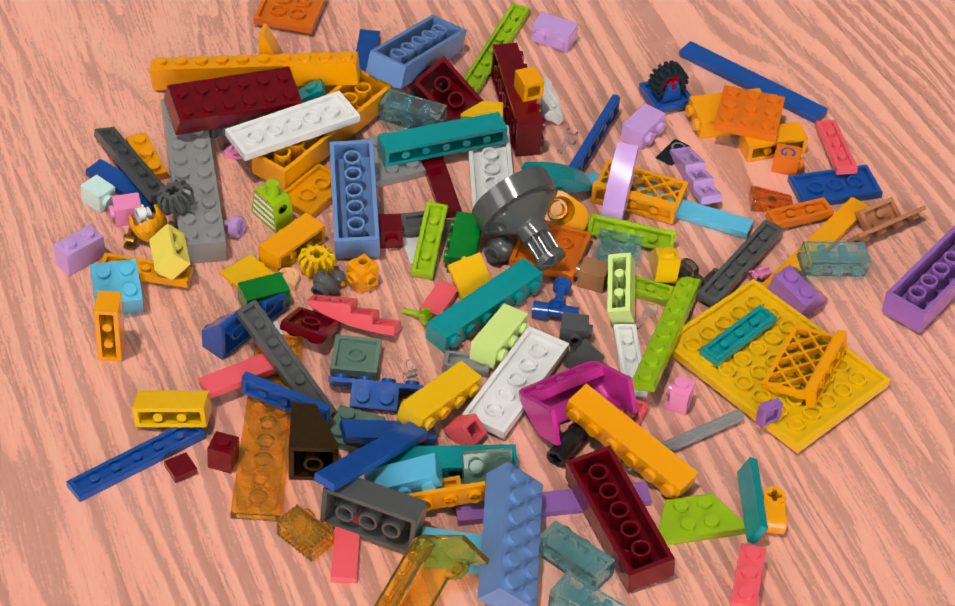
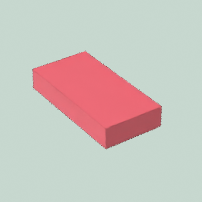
(440, 298)

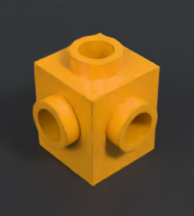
(362, 273)

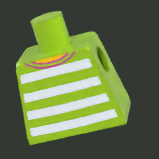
(272, 205)

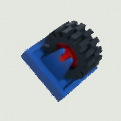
(666, 87)

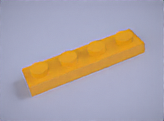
(148, 274)

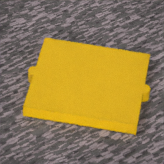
(244, 270)
(469, 274)

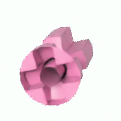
(760, 273)

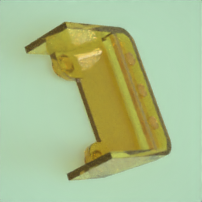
(427, 568)

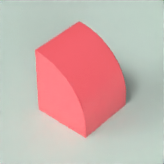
(466, 429)

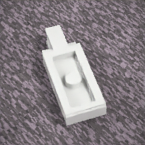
(550, 103)

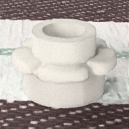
(142, 213)

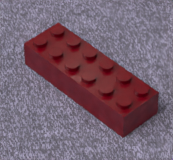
(229, 99)
(522, 117)
(620, 518)

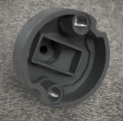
(519, 209)

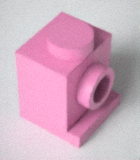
(680, 395)

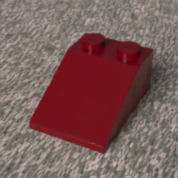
(446, 86)

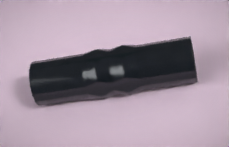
(570, 442)

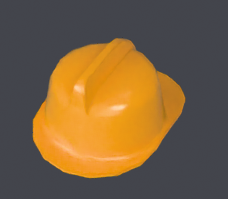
(567, 212)

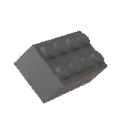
(385, 514)

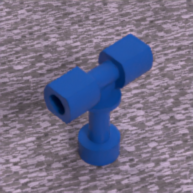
(556, 306)

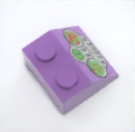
(796, 290)

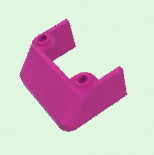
(548, 398)

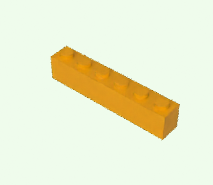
(630, 442)

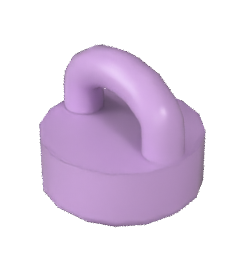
(235, 226)

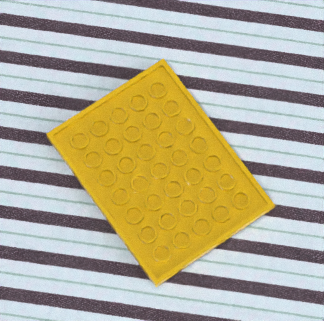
(742, 373)

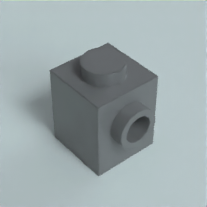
(575, 328)

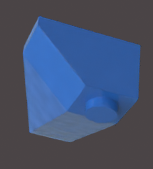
(228, 333)

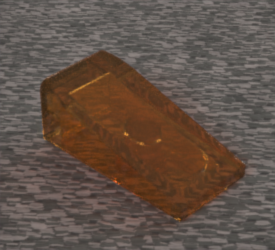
(765, 199)

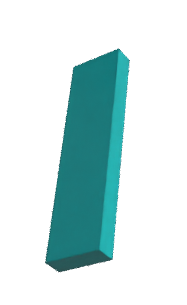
(738, 335)
(752, 500)

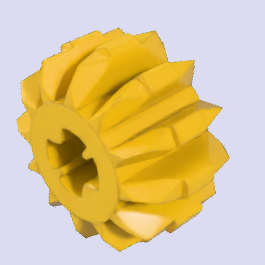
(315, 259)

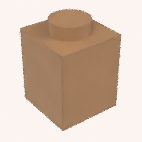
(592, 274)

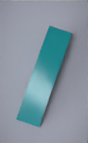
(565, 177)

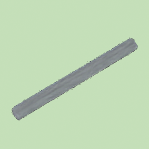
(701, 432)

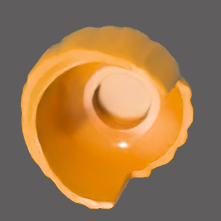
(149, 228)

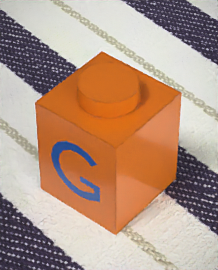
(787, 159)

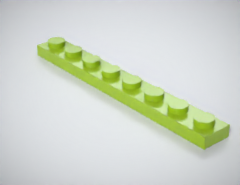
(666, 334)

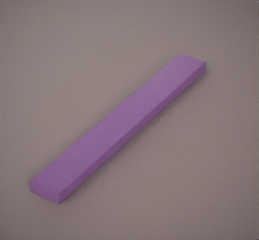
(553, 504)

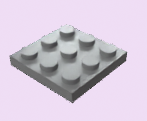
(397, 173)

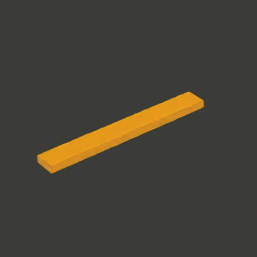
(831, 231)

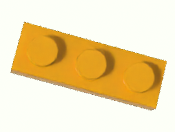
(144, 148)

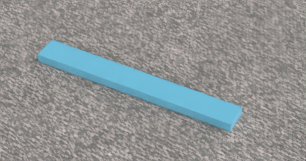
(705, 215)

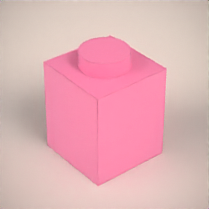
(124, 206)

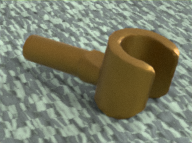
(130, 240)

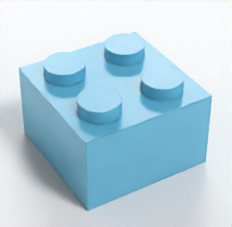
(119, 277)

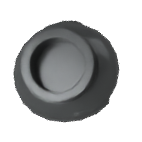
(498, 249)
(328, 284)

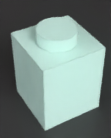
(97, 193)

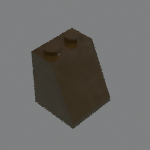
(310, 442)

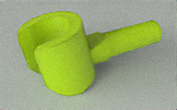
(424, 314)

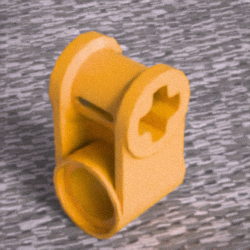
(775, 509)

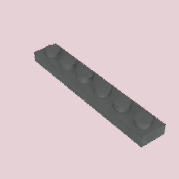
(129, 162)
(740, 263)
(280, 353)

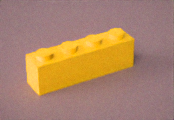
(440, 396)

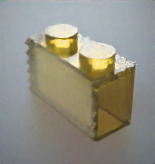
(305, 532)

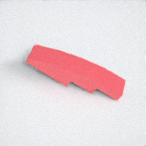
(347, 311)

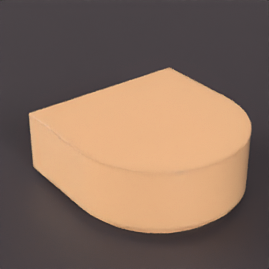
(291, 277)

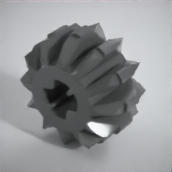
(175, 197)

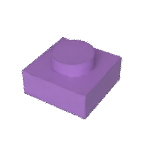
(769, 412)

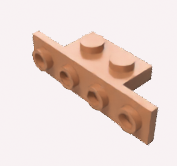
(882, 215)

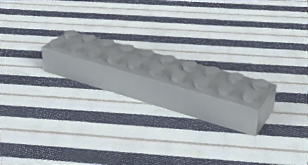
(192, 160)

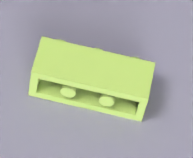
(621, 288)
(498, 336)

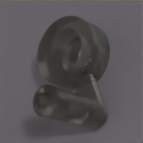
(689, 268)

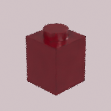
(390, 230)
(223, 452)

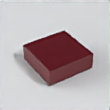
(180, 467)

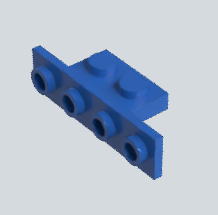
(373, 394)

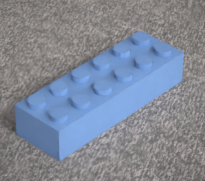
(415, 51)
(354, 199)
(510, 538)

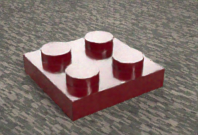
(310, 325)

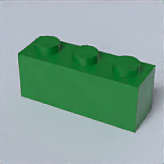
(464, 238)

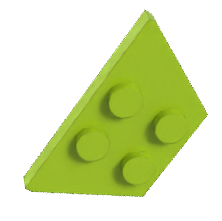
(698, 520)

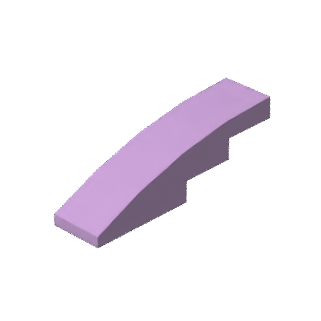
(693, 170)
(620, 180)

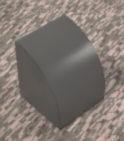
(582, 353)

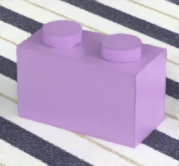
(554, 32)
(643, 126)
(79, 250)

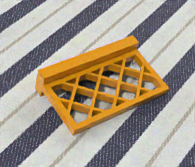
(638, 202)
(822, 368)

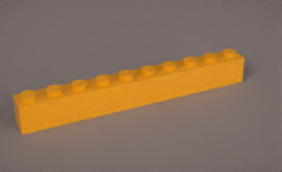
(331, 68)

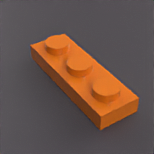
(800, 213)

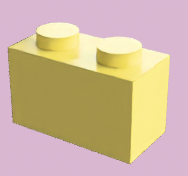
(169, 252)

